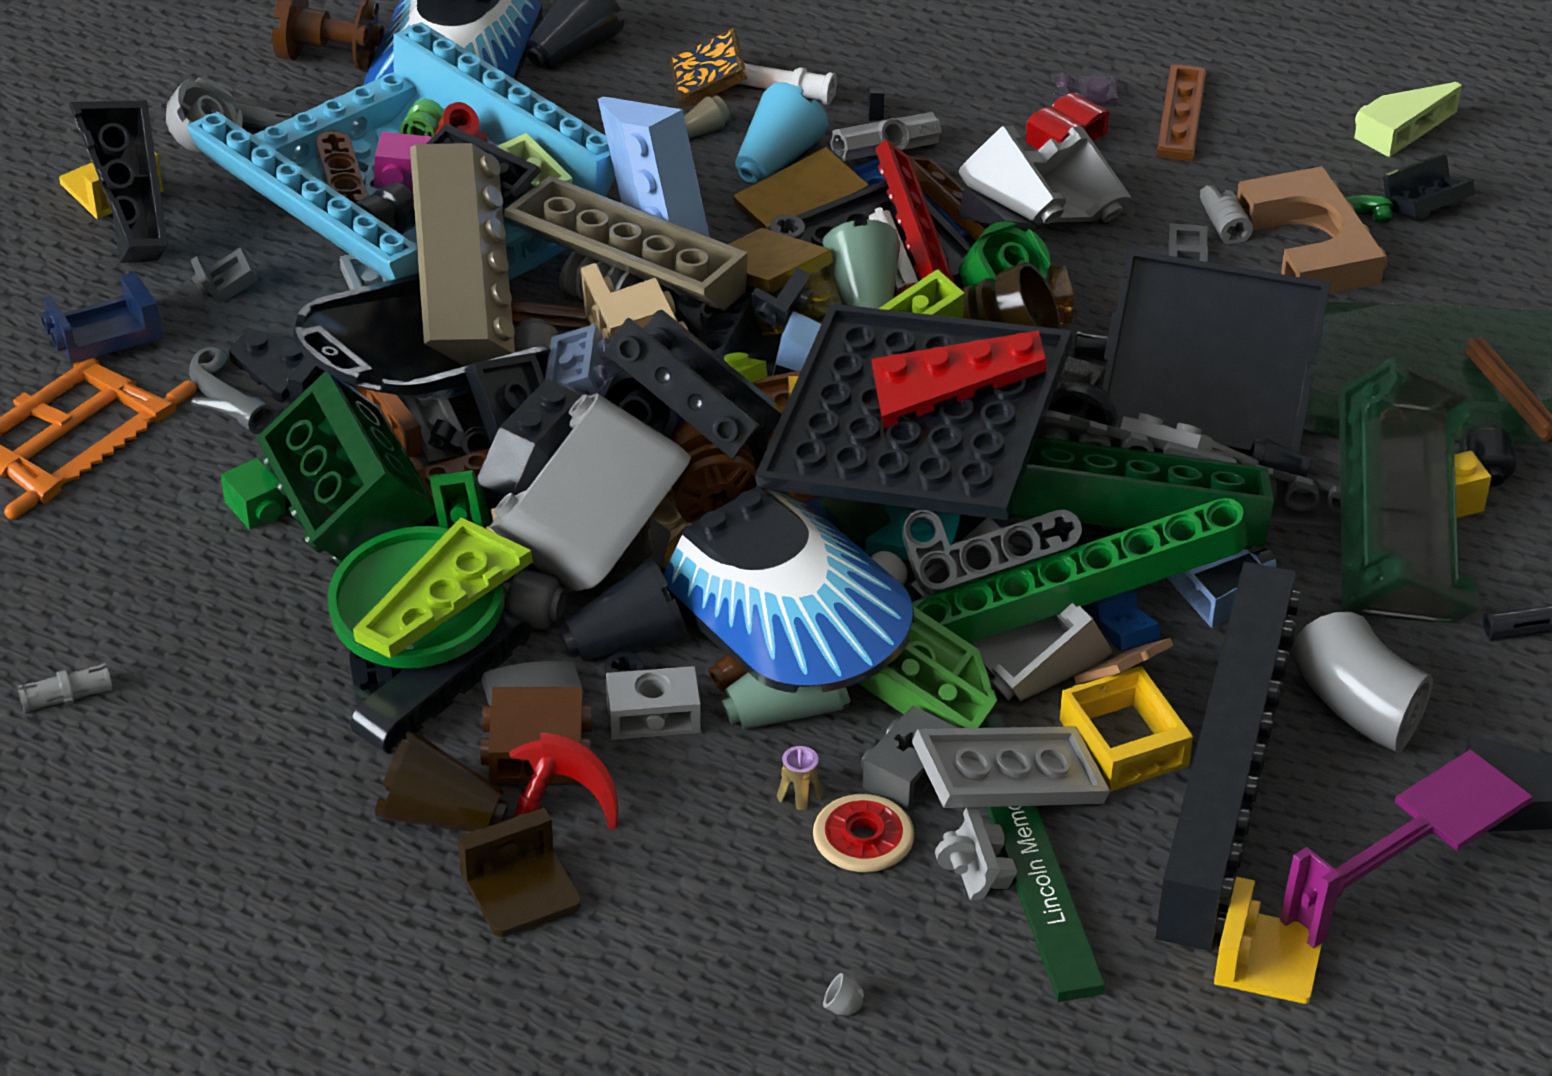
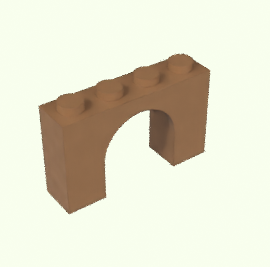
(1314, 199)

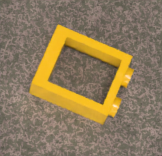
(1139, 759)

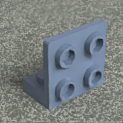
(580, 360)

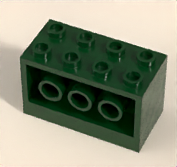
(343, 469)

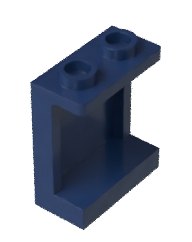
(105, 325)

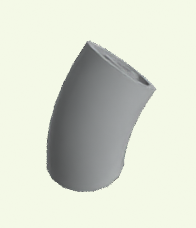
(1362, 678)

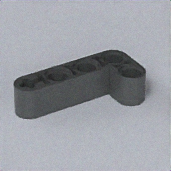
(992, 543)

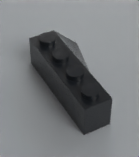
(125, 161)

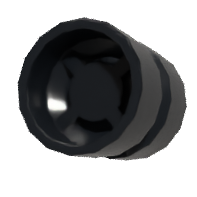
(392, 206)

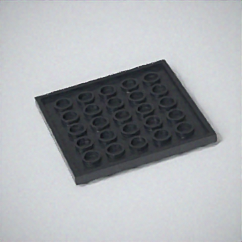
(950, 460)

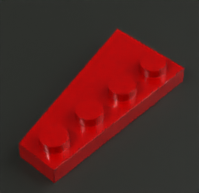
(936, 374)

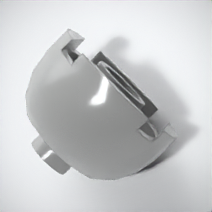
(194, 101)

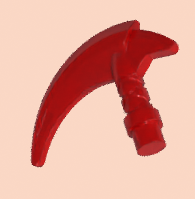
(569, 758)

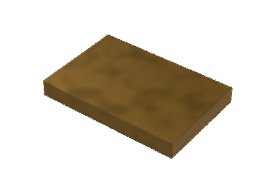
(799, 188)
(777, 256)

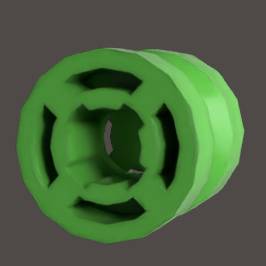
(422, 118)

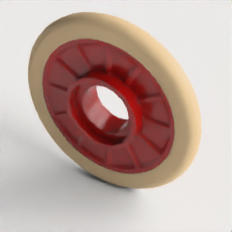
(841, 847)

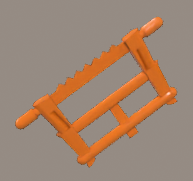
(44, 486)

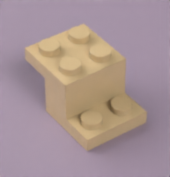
(611, 308)

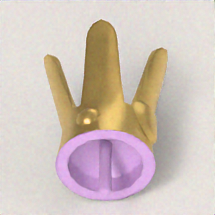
(799, 767)

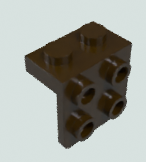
(516, 873)

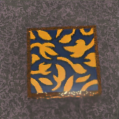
(708, 68)

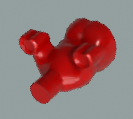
(462, 117)

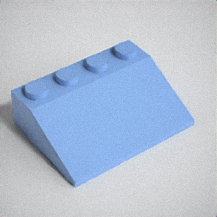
(653, 161)

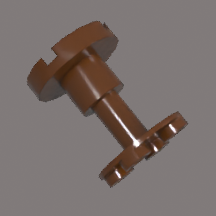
(315, 27)

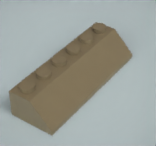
(633, 241)
(462, 252)

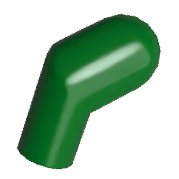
(1378, 205)

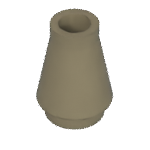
(707, 117)

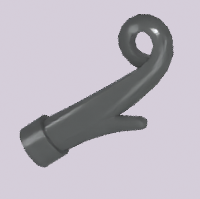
(249, 411)

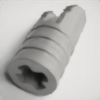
(1226, 215)

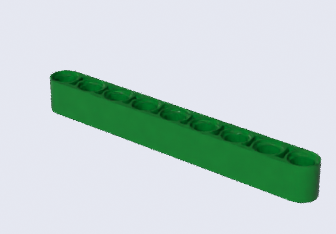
(1090, 571)

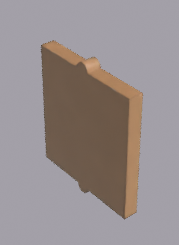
(1123, 661)

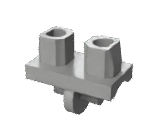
(972, 854)

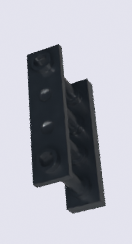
(695, 383)

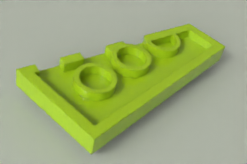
(442, 583)

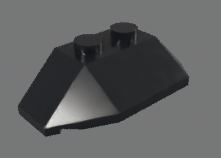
(516, 174)
(528, 439)

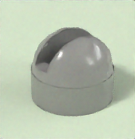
(843, 996)

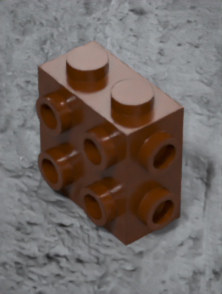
(519, 718)

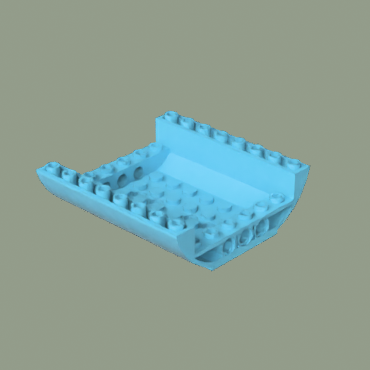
(426, 66)

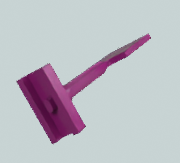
(1451, 803)

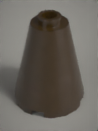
(438, 790)

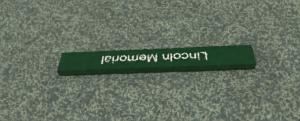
(1046, 899)

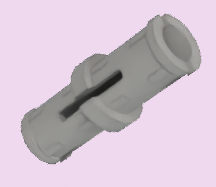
(65, 687)

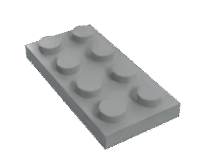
(1010, 766)

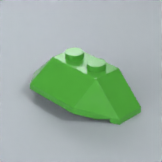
(936, 675)

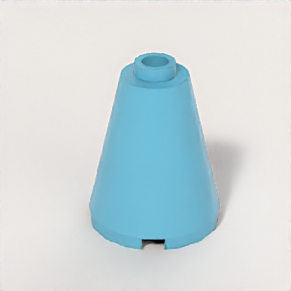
(780, 132)

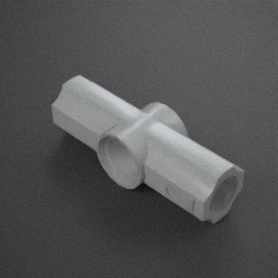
(903, 132)

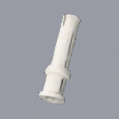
(814, 85)

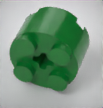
(1002, 248)

